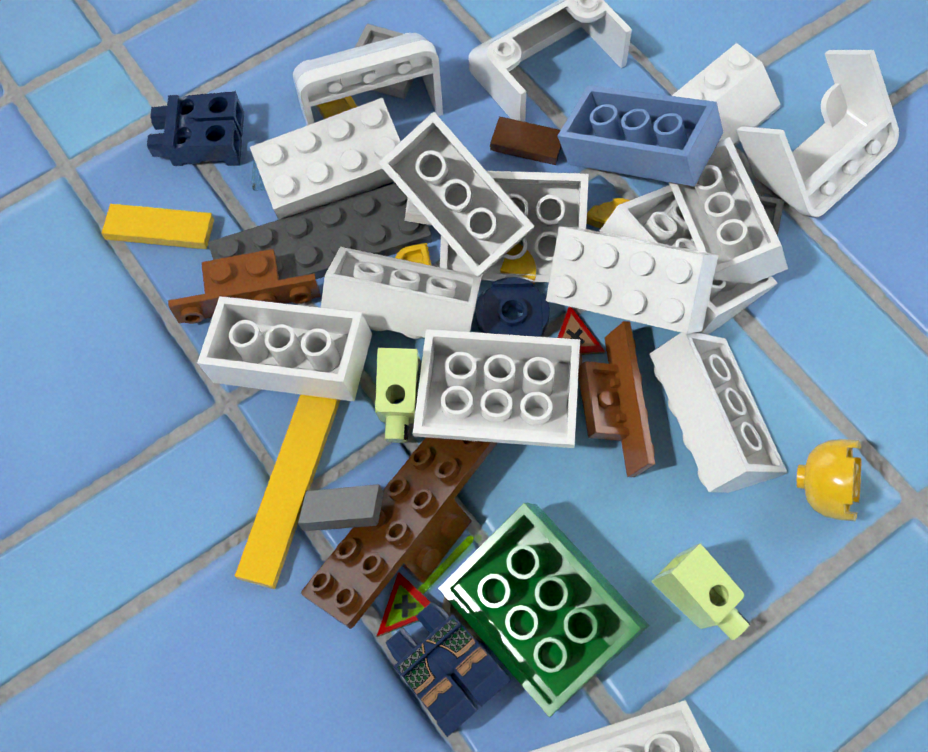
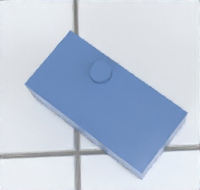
(642, 134)

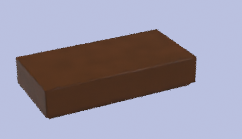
(526, 140)

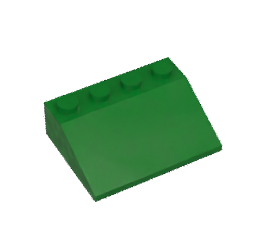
(542, 607)

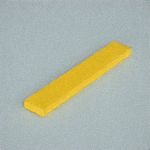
(286, 491)

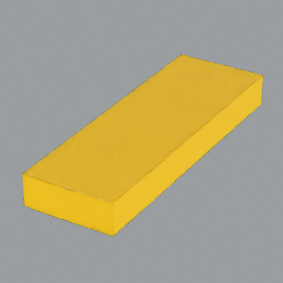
(158, 226)

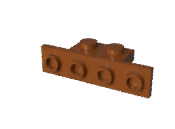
(243, 277)
(616, 401)

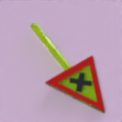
(408, 601)

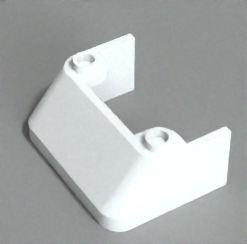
(504, 52)
(368, 69)
(850, 143)

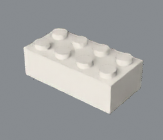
(327, 159)
(456, 194)
(631, 279)
(286, 348)

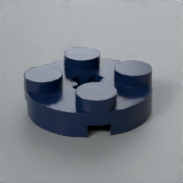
(512, 293)

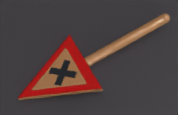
(575, 329)

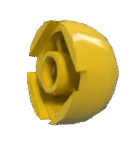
(832, 478)

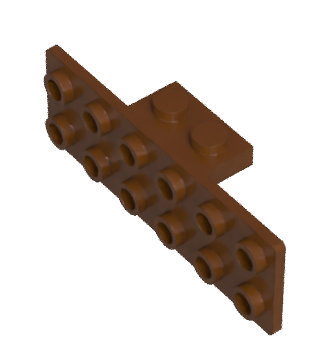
(413, 531)

